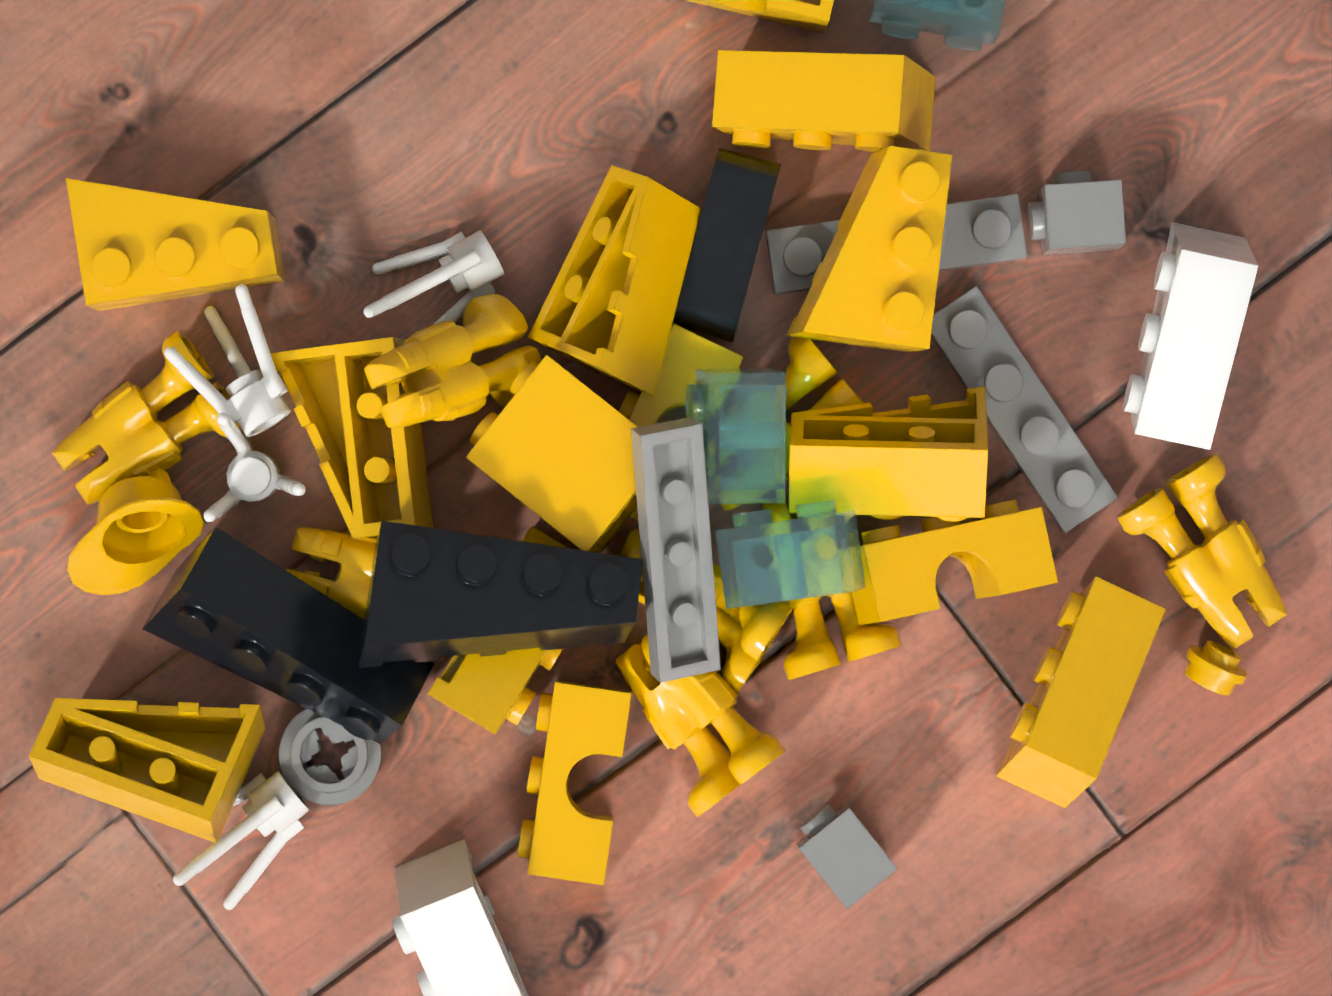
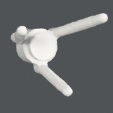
(466, 264)
(254, 399)
(250, 474)
(271, 808)

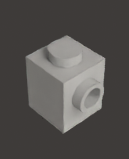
(1078, 215)
(844, 853)

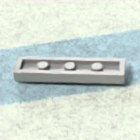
(972, 236)
(1021, 411)
(676, 548)

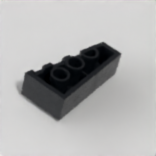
(490, 595)
(283, 637)

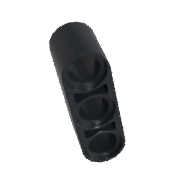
(726, 244)

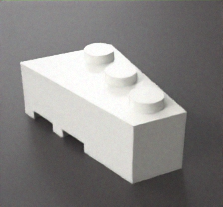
(1191, 335)
(452, 928)

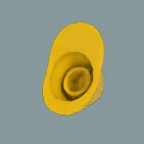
(135, 535)

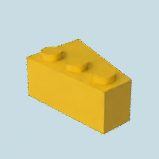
(823, 100)
(167, 247)
(884, 257)
(621, 281)
(893, 460)
(369, 467)
(494, 686)
(1080, 692)
(151, 759)

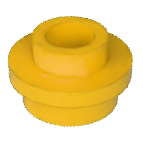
(1215, 667)

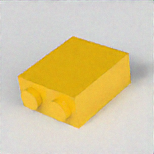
(561, 454)

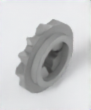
(321, 783)

